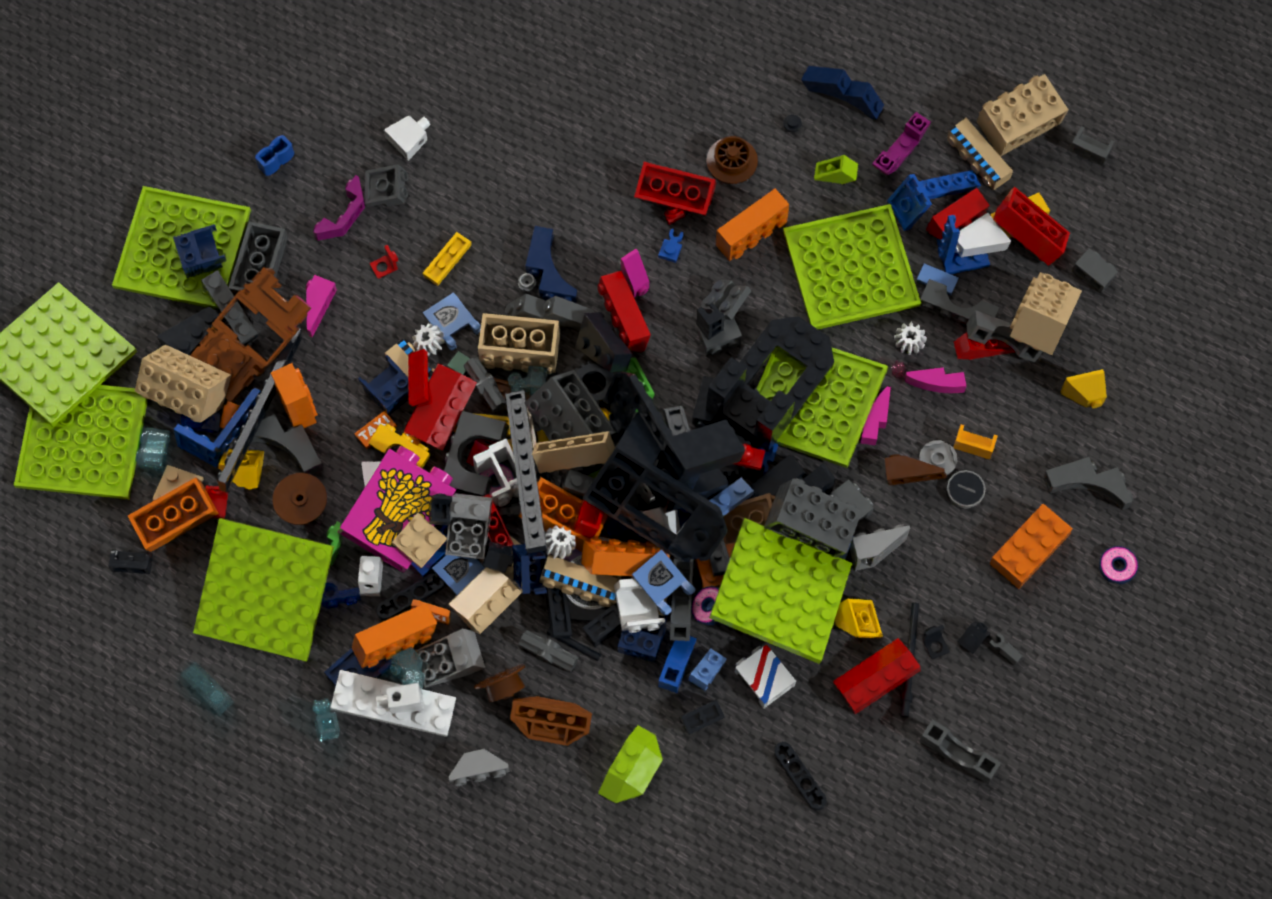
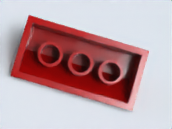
(675, 188)
(1031, 226)
(624, 311)
(436, 418)
(877, 675)

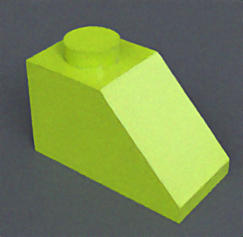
(836, 170)

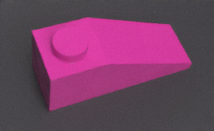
(635, 273)
(318, 296)

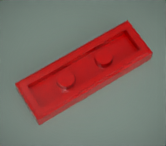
(418, 377)

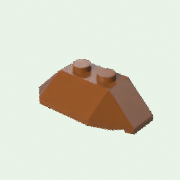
(550, 719)

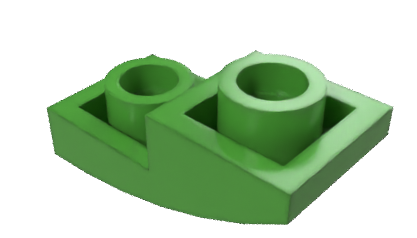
(335, 540)

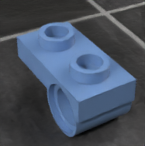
(707, 669)

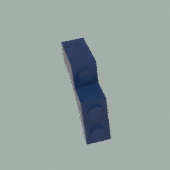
(839, 85)
(540, 264)

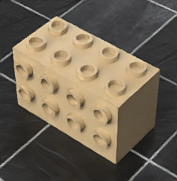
(1021, 114)
(1044, 313)
(518, 342)
(182, 383)

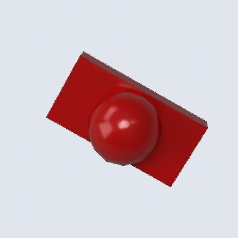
(752, 458)

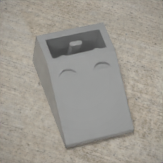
(468, 526)
(874, 547)
(451, 657)

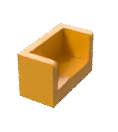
(974, 443)

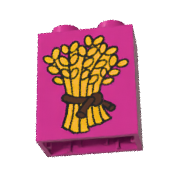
(390, 502)

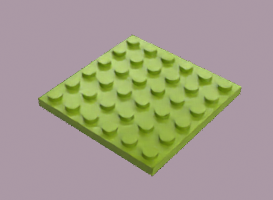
(150, 255)
(851, 267)
(59, 354)
(836, 410)
(88, 449)
(263, 589)
(781, 591)

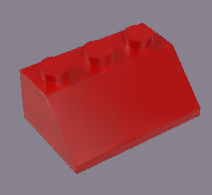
(965, 210)

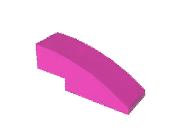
(937, 380)
(877, 418)

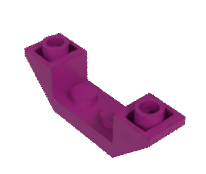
(913, 132)
(327, 229)

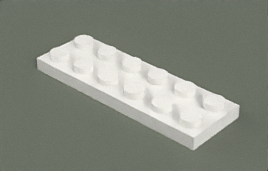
(358, 693)

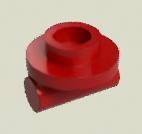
(673, 215)

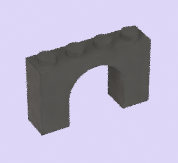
(470, 428)

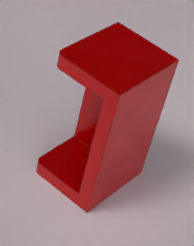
(588, 520)

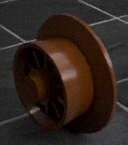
(732, 160)
(299, 498)
(502, 684)

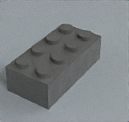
(260, 248)

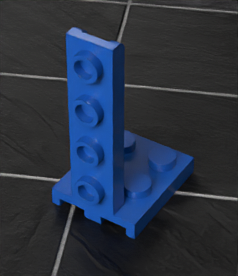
(914, 196)
(952, 261)
(202, 446)

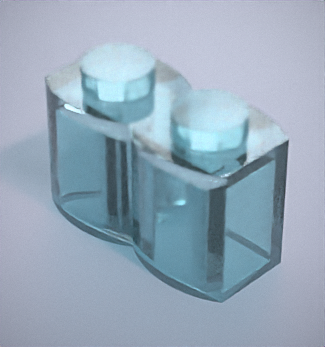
(153, 449)

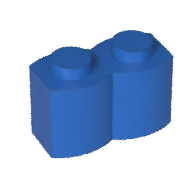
(273, 156)

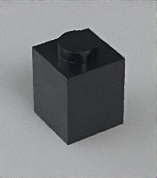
(498, 557)

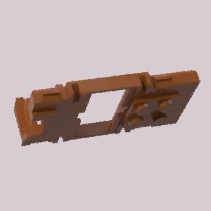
(228, 354)

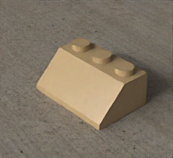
(484, 599)

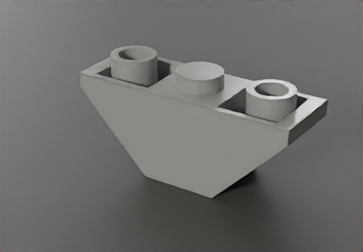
(476, 767)

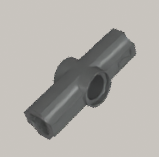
(486, 384)
(549, 651)

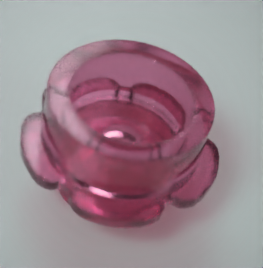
(898, 369)

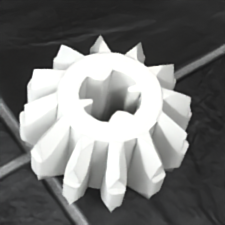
(428, 338)
(909, 344)
(559, 542)

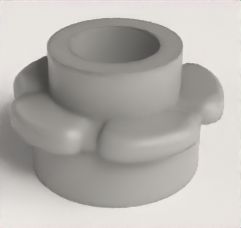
(526, 277)

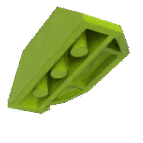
(632, 767)

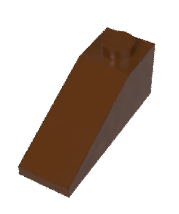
(909, 470)

